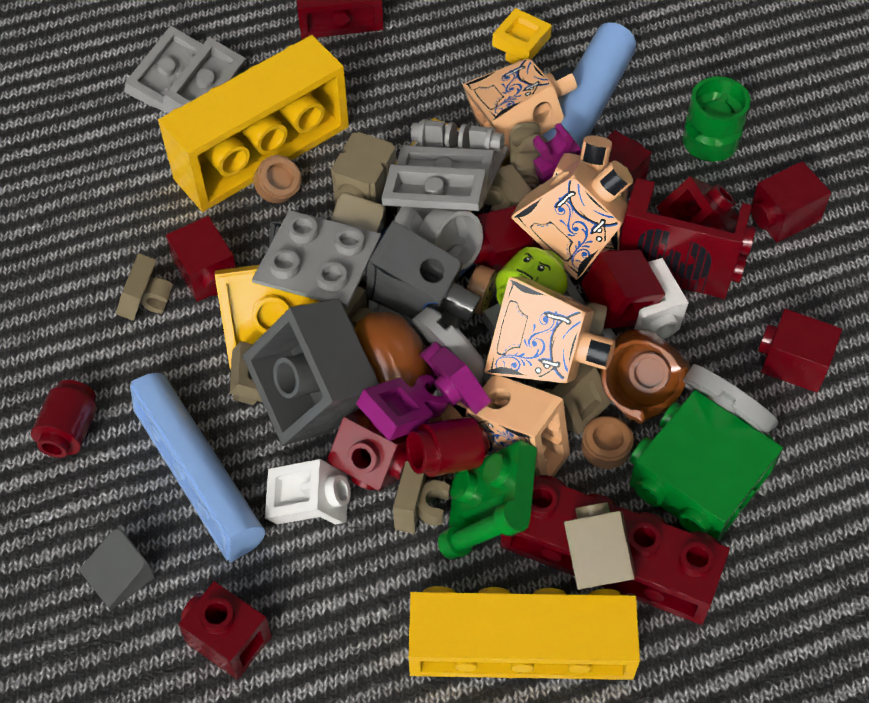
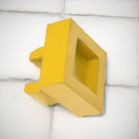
(521, 36)

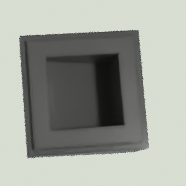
(116, 569)

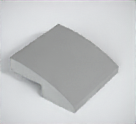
(181, 70)
(439, 178)

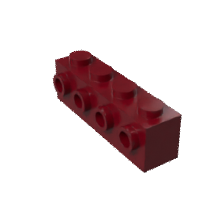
(672, 566)

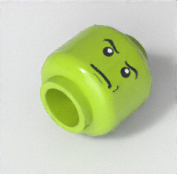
(536, 264)

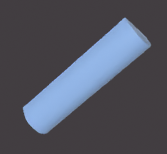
(596, 80)
(196, 466)

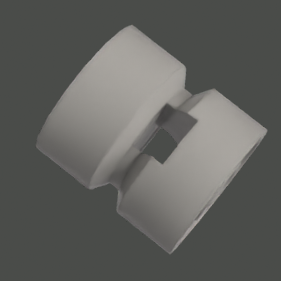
(449, 229)

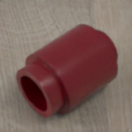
(64, 419)
(447, 446)

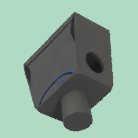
(415, 274)

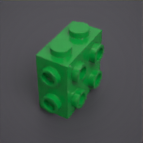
(703, 465)

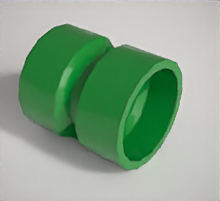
(716, 118)

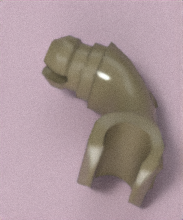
(523, 152)

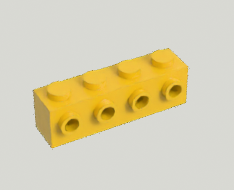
(523, 634)

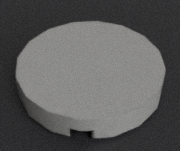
(429, 331)
(730, 398)

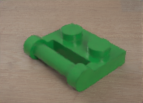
(497, 490)

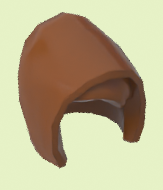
(392, 348)
(644, 374)

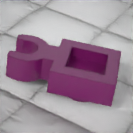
(552, 152)
(454, 378)
(400, 408)

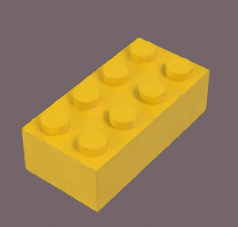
(261, 113)

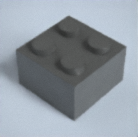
(309, 370)

